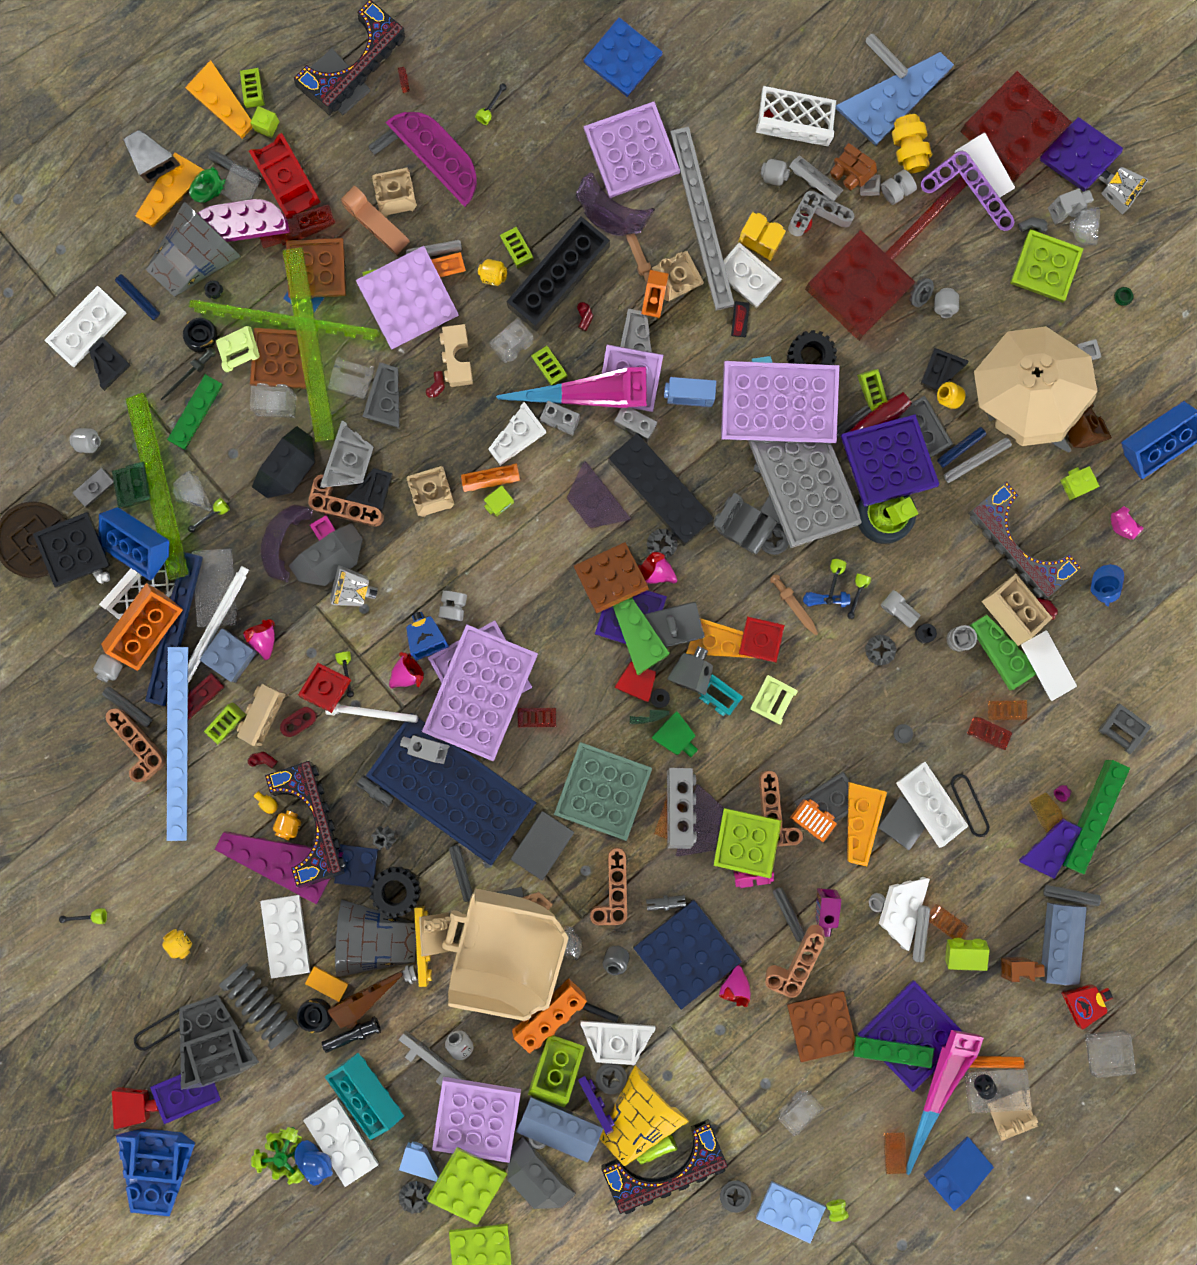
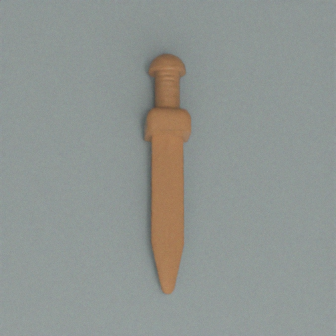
(643, 267)
(787, 595)

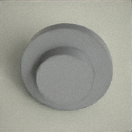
(877, 902)
(410, 974)

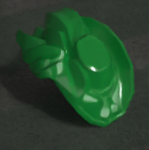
(206, 185)

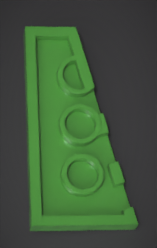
(641, 639)
(1005, 655)

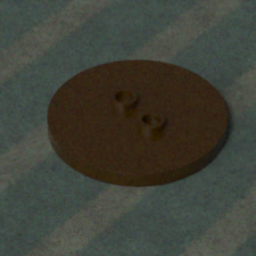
(17, 544)

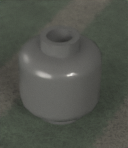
(616, 960)

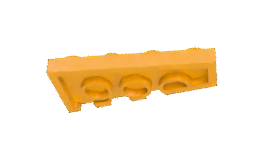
(217, 97)
(168, 191)
(718, 640)
(864, 813)

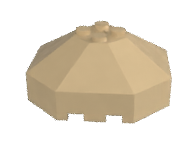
(1032, 406)

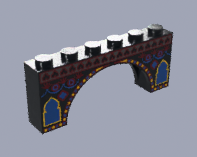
(332, 88)
(324, 858)
(633, 1190)

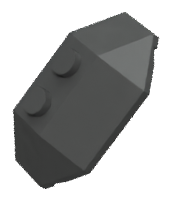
(320, 561)
(536, 1178)

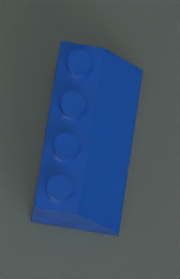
(1162, 439)
(133, 542)

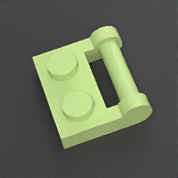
(234, 344)
(767, 697)

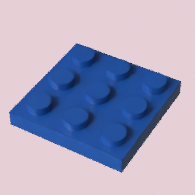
(623, 57)

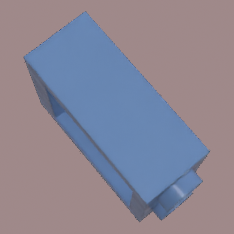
(690, 392)

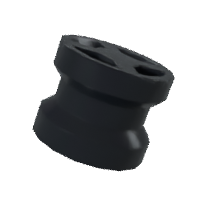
(923, 636)
(982, 1083)

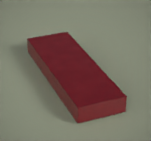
(203, 693)

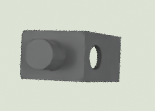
(692, 671)

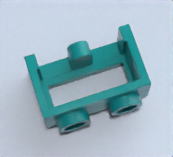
(728, 691)

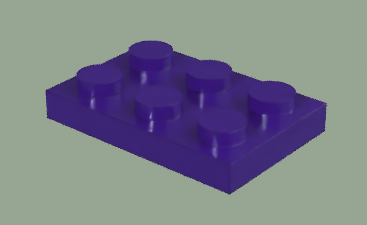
(176, 1103)

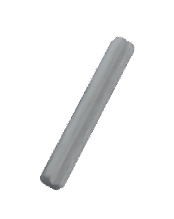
(977, 460)

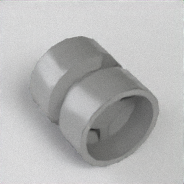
(901, 185)
(449, 612)
(961, 638)

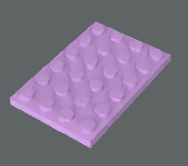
(780, 402)
(480, 692)

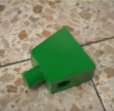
(676, 736)

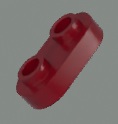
(298, 721)

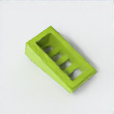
(252, 101)
(523, 260)
(558, 378)
(866, 391)
(230, 708)

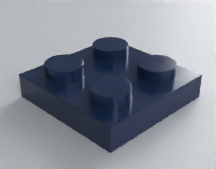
(360, 866)

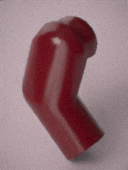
(586, 315)
(437, 387)
(1049, 606)
(261, 758)

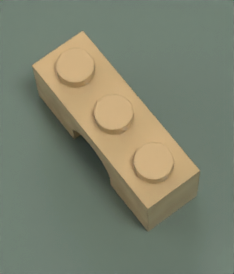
(454, 339)

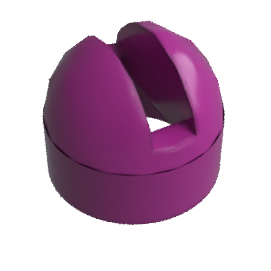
(1059, 796)

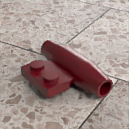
(887, 411)

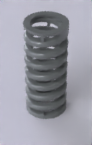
(285, 1028)

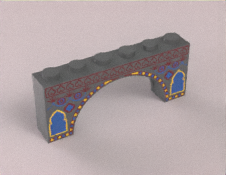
(993, 517)

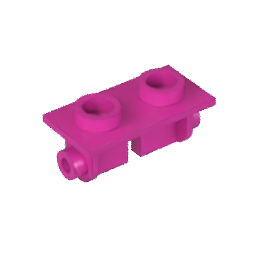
(746, 880)

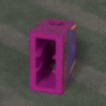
(828, 909)

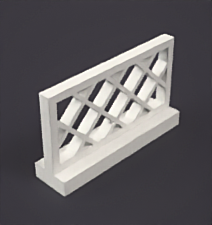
(795, 129)
(124, 586)

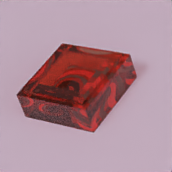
(403, 79)

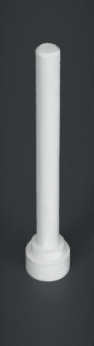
(373, 713)

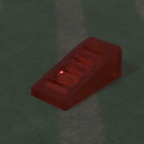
(521, 717)
(979, 727)

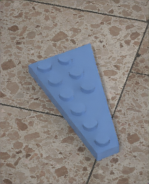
(879, 106)

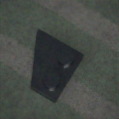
(107, 363)
(941, 368)
(373, 489)

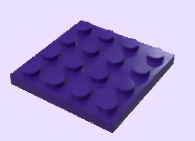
(889, 460)
(912, 1020)

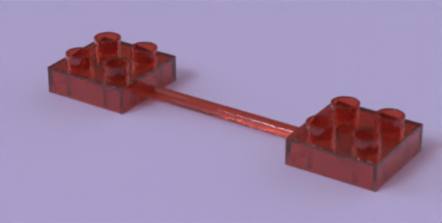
(864, 280)

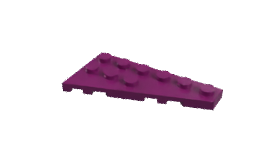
(271, 860)

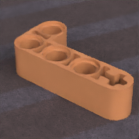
(359, 207)
(347, 506)
(133, 743)
(775, 807)
(614, 886)
(800, 960)

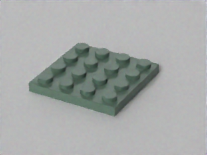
(603, 791)

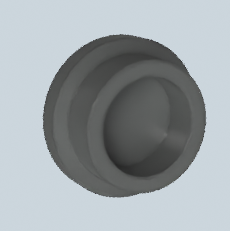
(903, 733)

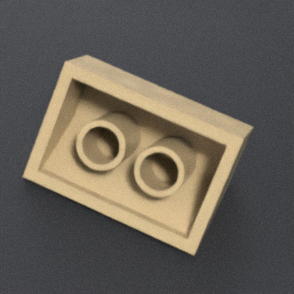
(1017, 610)
(260, 715)

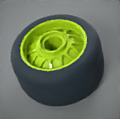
(878, 527)

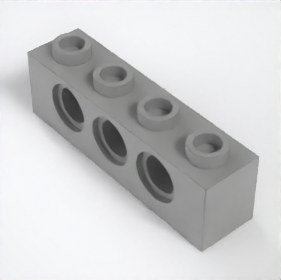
(675, 837)

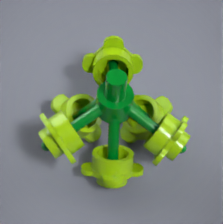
(278, 1163)

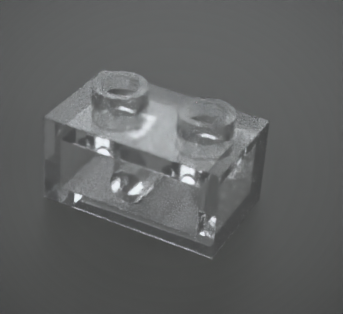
(511, 341)
(800, 1112)

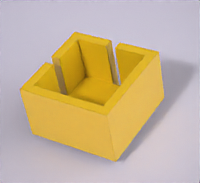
(761, 235)

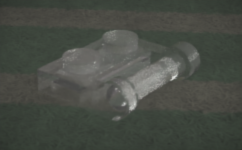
(350, 384)

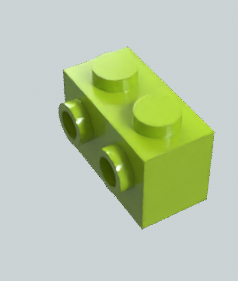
(967, 954)

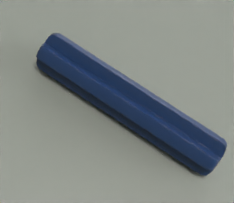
(140, 300)
(961, 447)

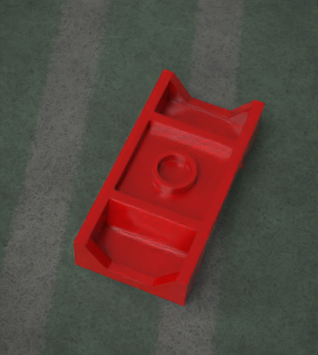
(285, 177)

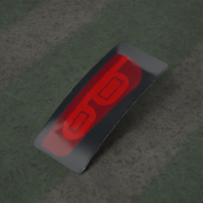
(740, 319)

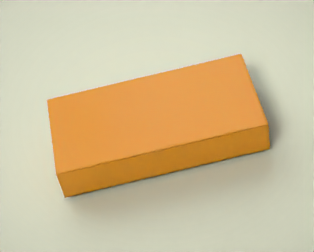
(327, 983)

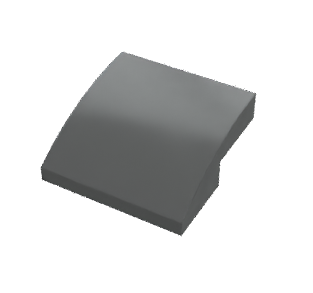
(902, 824)

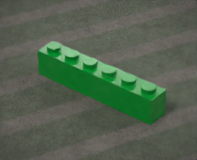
(1096, 814)

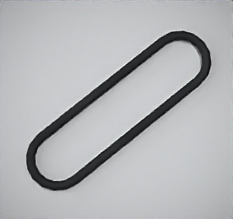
(962, 808)
(149, 1027)

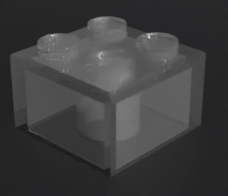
(273, 401)
(1110, 1054)

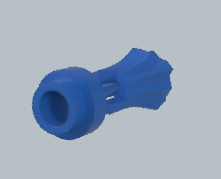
(814, 599)

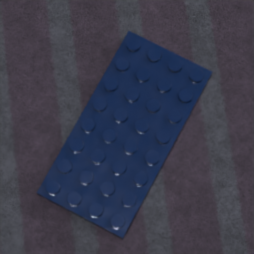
(455, 796)

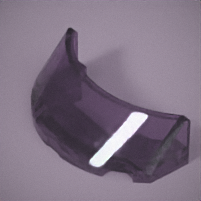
(607, 213)
(274, 536)

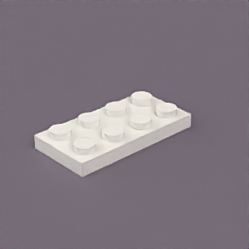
(85, 326)
(932, 804)
(285, 936)
(341, 1141)

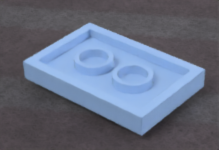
(790, 1212)

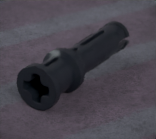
(360, 1032)

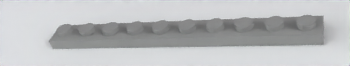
(702, 218)

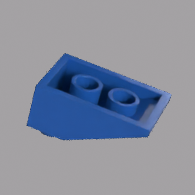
(959, 1173)

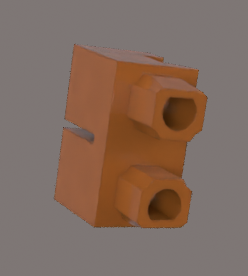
(855, 166)
(1015, 967)

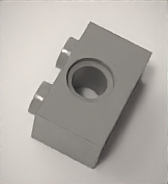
(635, 422)

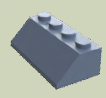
(1063, 943)
(559, 1128)

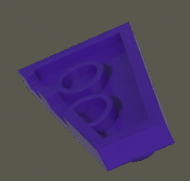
(1052, 849)

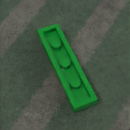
(195, 412)
(893, 1051)

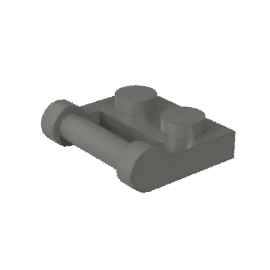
(1128, 723)

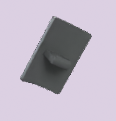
(677, 624)

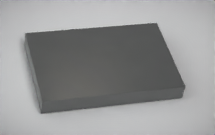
(333, 63)
(931, 428)
(830, 796)
(542, 845)

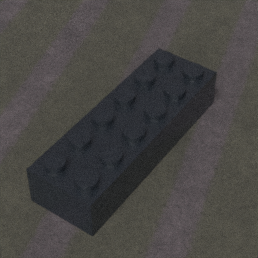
(558, 273)
(660, 489)

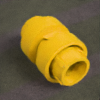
(909, 135)

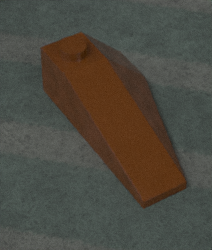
(1088, 430)
(355, 1006)

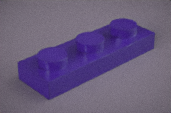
(597, 1104)

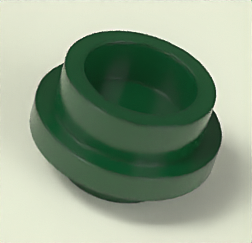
(1123, 296)

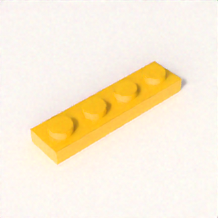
(424, 973)

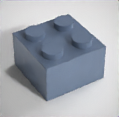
(228, 655)

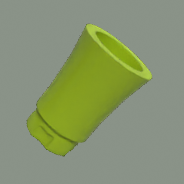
(663, 1147)

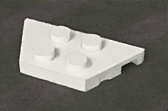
(901, 910)
(616, 1041)

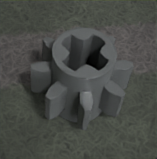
(383, 837)

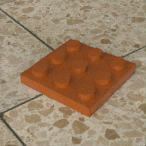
(324, 265)
(278, 359)
(611, 577)
(821, 1026)

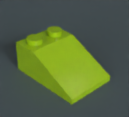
(556, 1071)

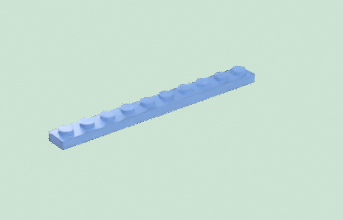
(177, 743)

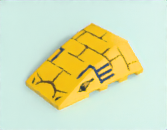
(639, 1119)

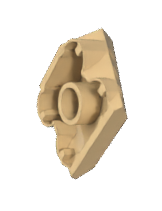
(394, 192)
(682, 275)
(430, 491)

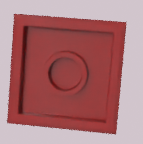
(761, 639)
(324, 687)

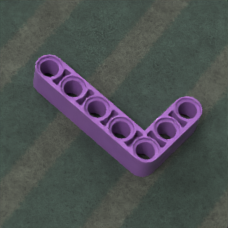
(973, 184)

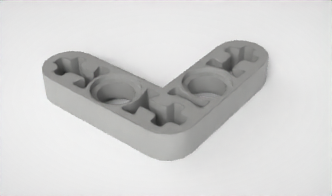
(817, 207)

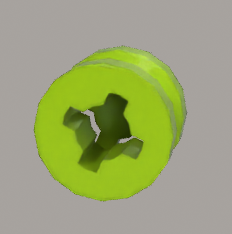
(837, 1210)

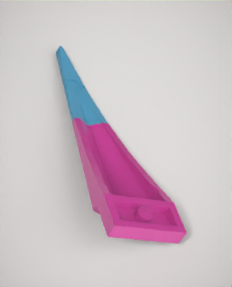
(612, 389)
(952, 1064)

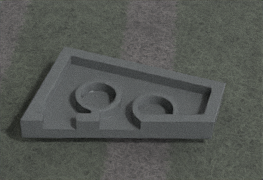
(384, 397)

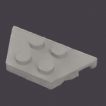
(347, 459)

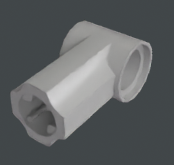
(896, 605)

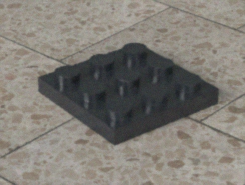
(71, 549)

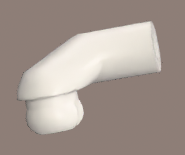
(101, 576)

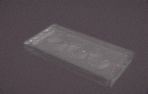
(212, 584)

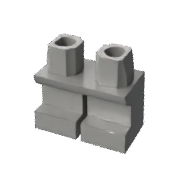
(1069, 205)
(563, 417)

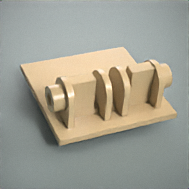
(433, 933)
(1013, 1122)

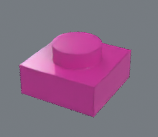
(322, 527)

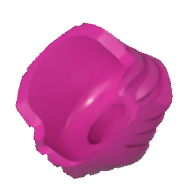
(1124, 524)

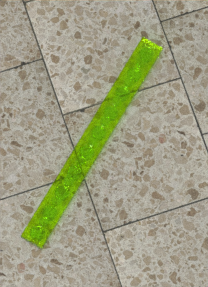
(277, 319)
(309, 344)
(159, 492)

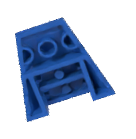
(153, 1168)

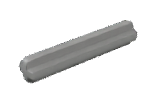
(887, 56)
(440, 248)
(921, 933)

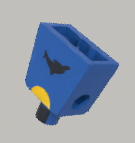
(424, 637)

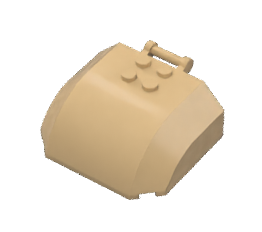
(504, 956)

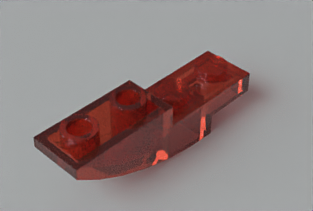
(302, 226)

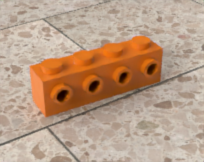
(543, 1024)

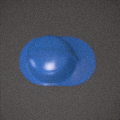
(1107, 583)
(312, 1162)

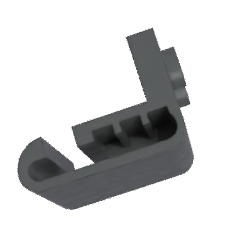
(743, 524)

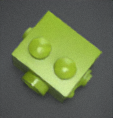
(1079, 482)

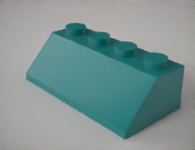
(364, 1096)

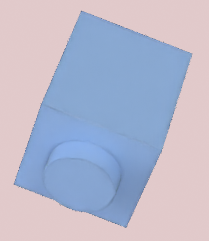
(419, 1162)

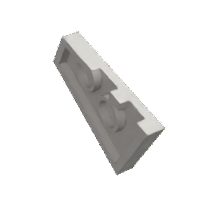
(636, 331)

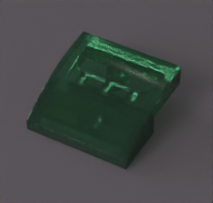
(131, 485)
(653, 715)

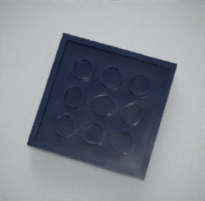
(687, 954)

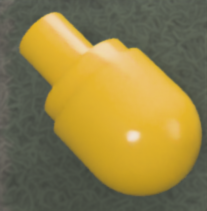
(266, 803)

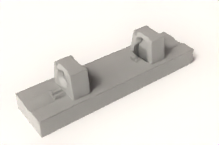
(430, 1057)

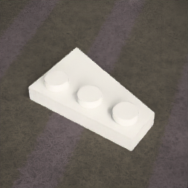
(518, 434)

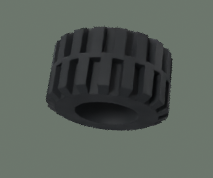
(813, 340)
(380, 899)

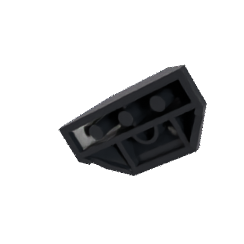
(286, 465)

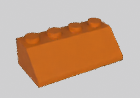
(141, 627)

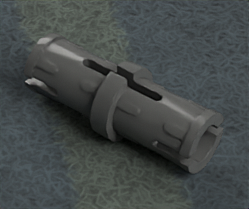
(375, 791)
(666, 902)

